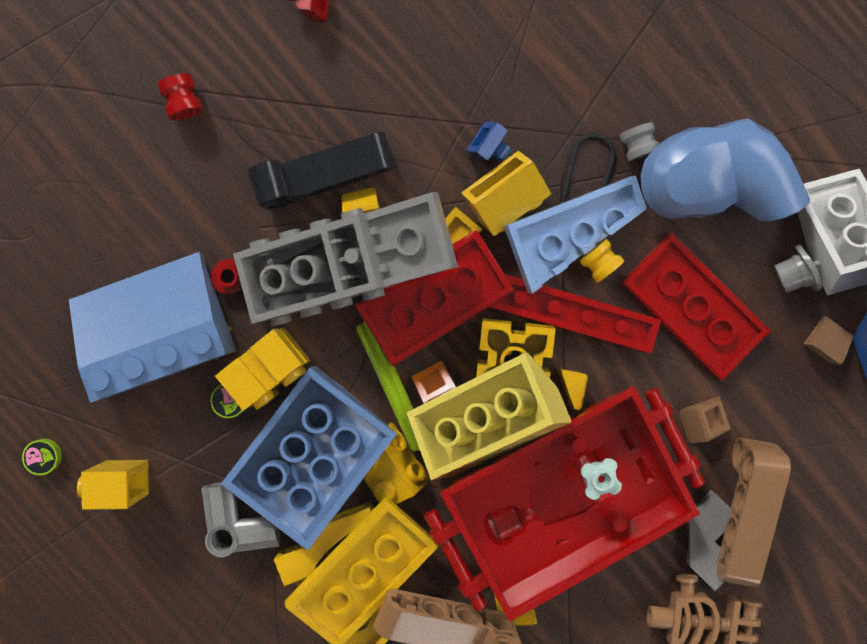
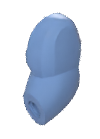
(720, 167)

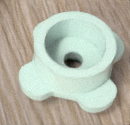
(591, 473)

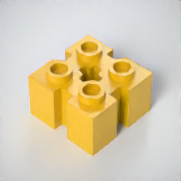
(501, 341)
(261, 369)

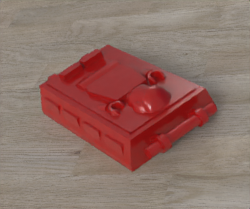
(531, 510)

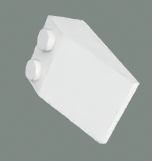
(837, 229)

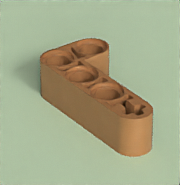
(754, 511)
(433, 620)

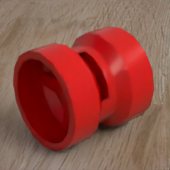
(179, 95)

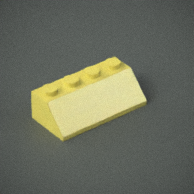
(487, 417)

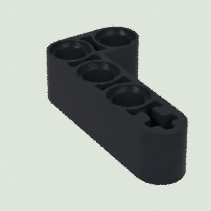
(289, 182)

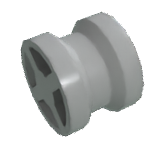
(639, 141)

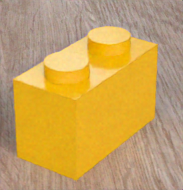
(506, 193)
(114, 484)

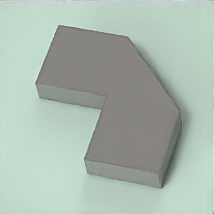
(702, 534)

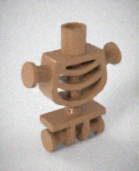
(688, 628)

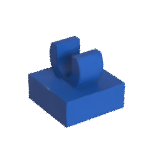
(488, 143)

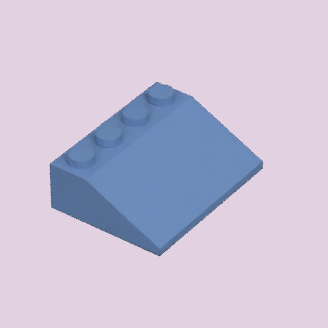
(148, 327)
(309, 457)

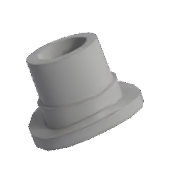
(799, 272)

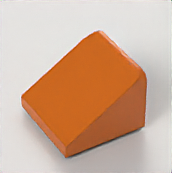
(433, 382)

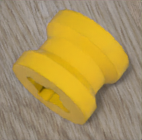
(601, 261)

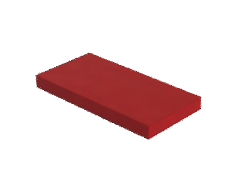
(432, 305)
(695, 307)

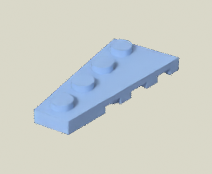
(561, 234)

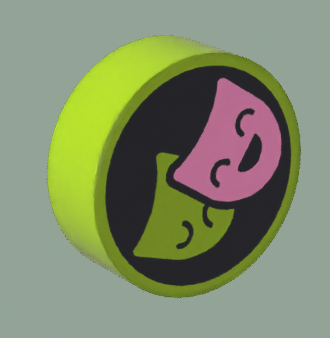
(224, 404)
(41, 456)

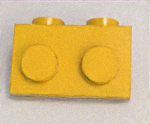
(396, 472)

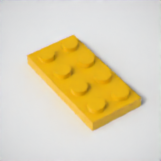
(360, 573)

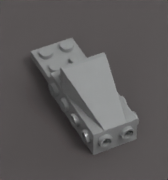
(344, 259)

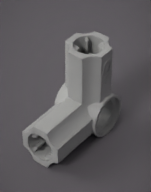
(222, 514)

